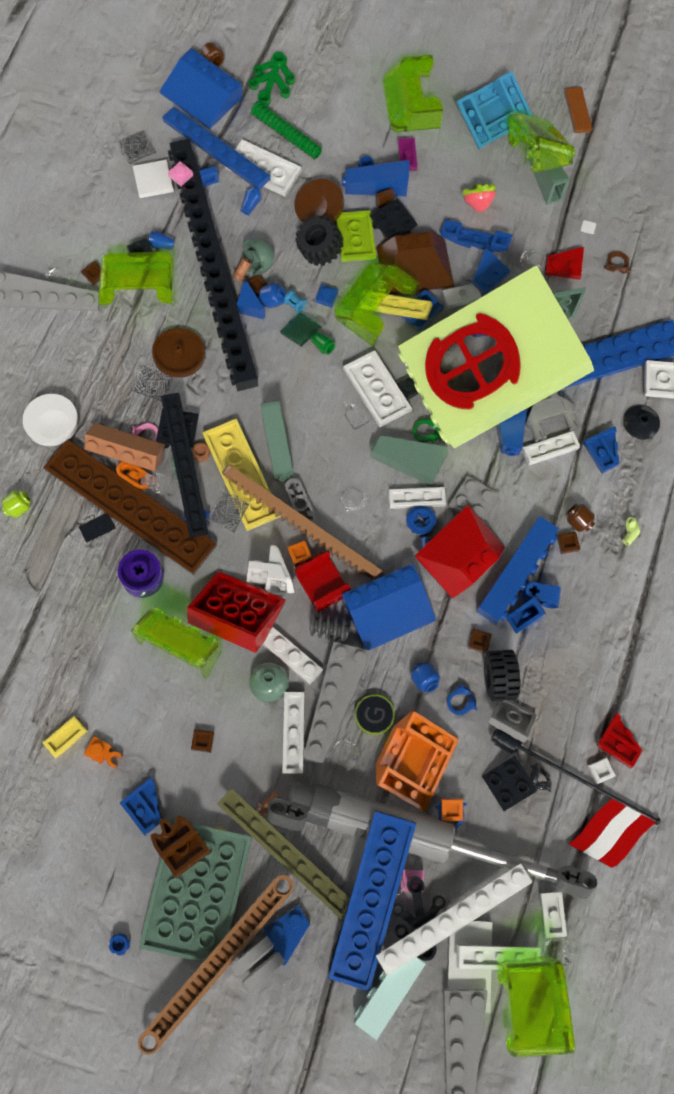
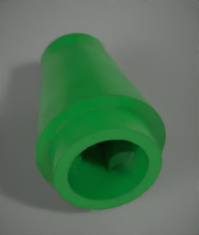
(323, 343)

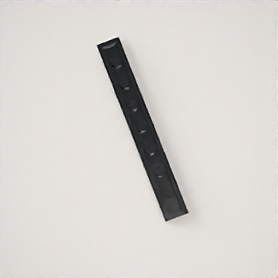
(184, 465)

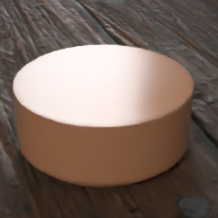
(200, 452)

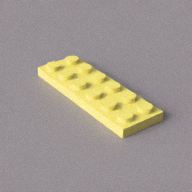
(231, 448)

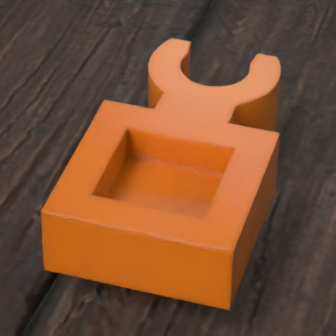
(100, 751)

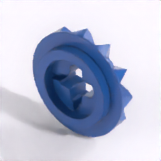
(424, 513)

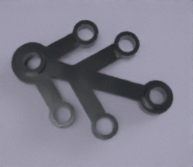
(420, 918)

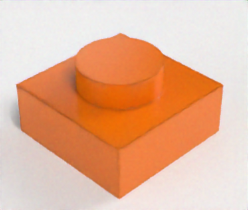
(299, 553)
(452, 809)

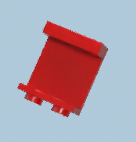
(321, 581)

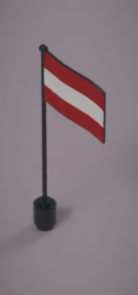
(611, 829)

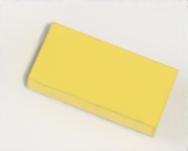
(65, 737)

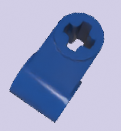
(546, 594)

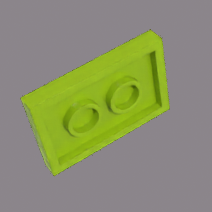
(357, 236)

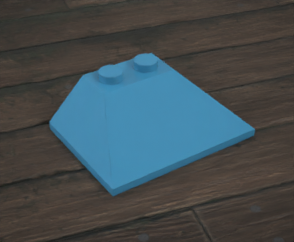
(489, 109)

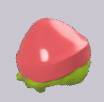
(480, 196)

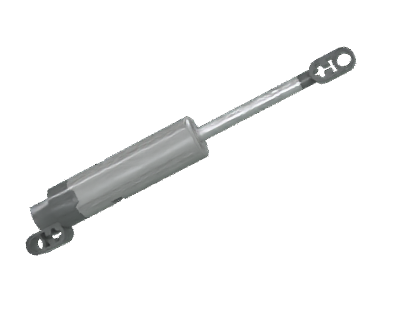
(430, 840)

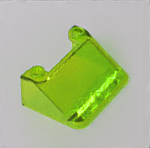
(137, 272)

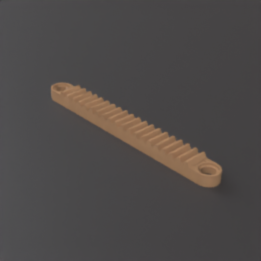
(301, 522)
(215, 965)

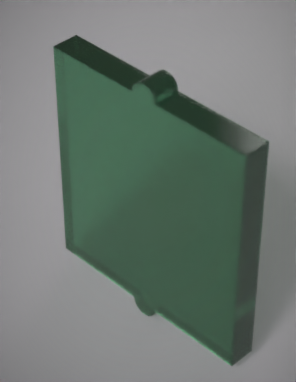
(300, 329)

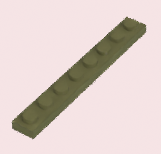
(285, 853)

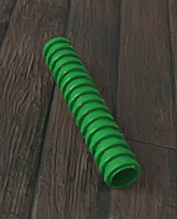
(286, 130)

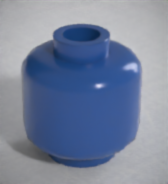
(272, 295)
(425, 677)

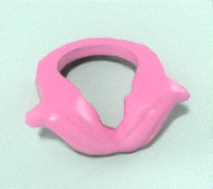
(137, 430)

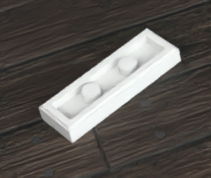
(550, 448)
(417, 497)

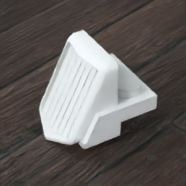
(272, 575)

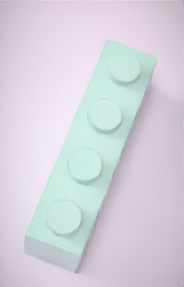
(386, 998)

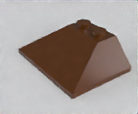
(421, 257)

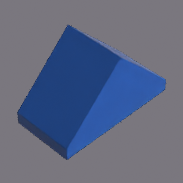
(249, 304)
(526, 615)

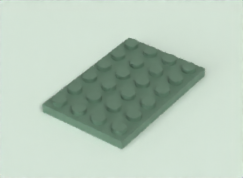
(197, 908)

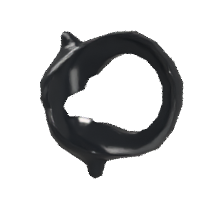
(544, 785)

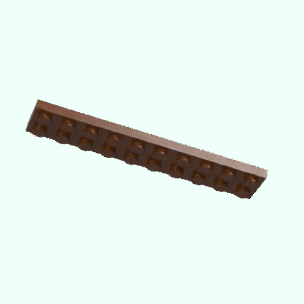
(129, 506)

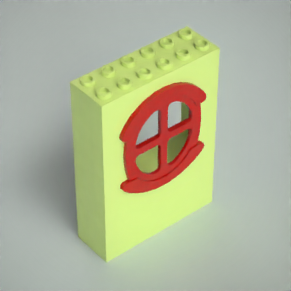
(537, 348)

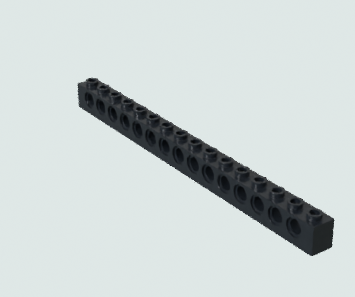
(197, 206)

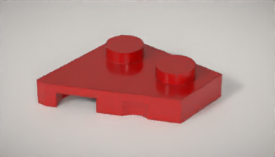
(566, 264)
(620, 743)

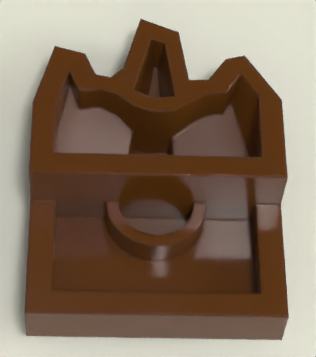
(179, 845)

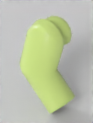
(632, 531)

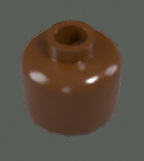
(213, 53)
(580, 517)

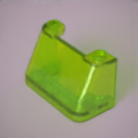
(542, 140)
(537, 1007)

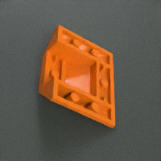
(414, 760)

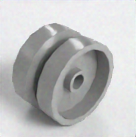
(257, 963)

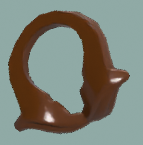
(625, 269)

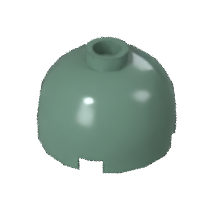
(260, 255)
(269, 682)

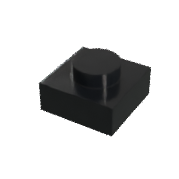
(407, 388)

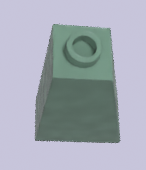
(552, 183)
(276, 441)
(410, 457)

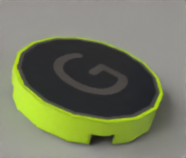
(374, 714)

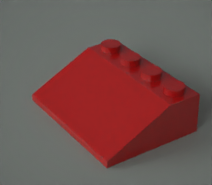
(235, 611)

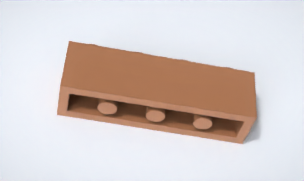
(124, 447)

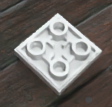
(152, 179)

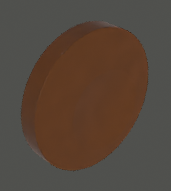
(319, 198)
(178, 352)

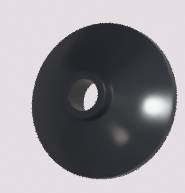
(639, 428)

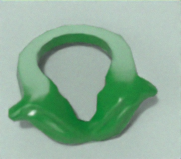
(431, 437)

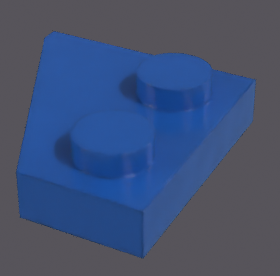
(489, 272)
(603, 449)
(143, 807)
(287, 932)

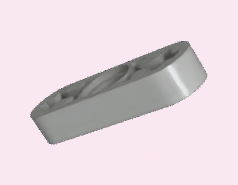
(301, 496)

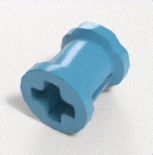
(295, 301)

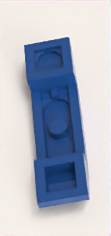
(466, 237)

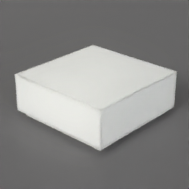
(601, 770)

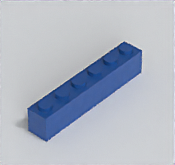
(516, 572)

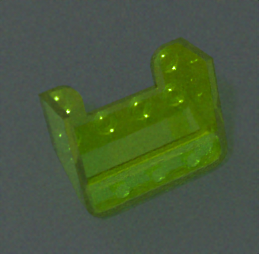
(405, 99)
(367, 294)
(177, 639)

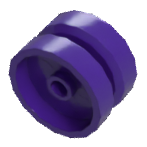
(140, 573)

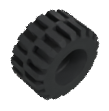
(327, 249)
(502, 675)

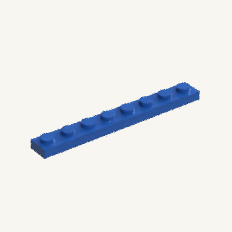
(216, 148)

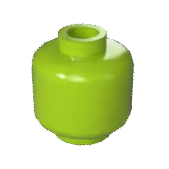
(16, 503)

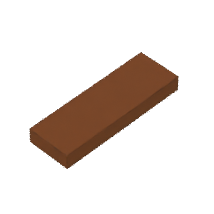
(578, 110)

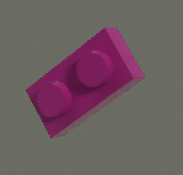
(407, 151)

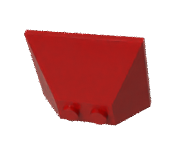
(460, 552)

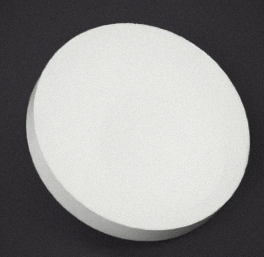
(50, 419)

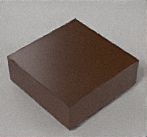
(384, 198)
(92, 273)
(256, 284)
(568, 543)
(479, 640)
(202, 741)

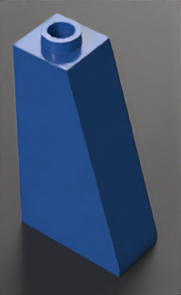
(377, 178)
(511, 434)

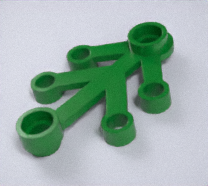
(277, 63)

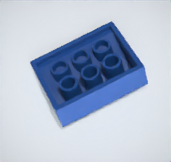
(201, 89)
(388, 607)

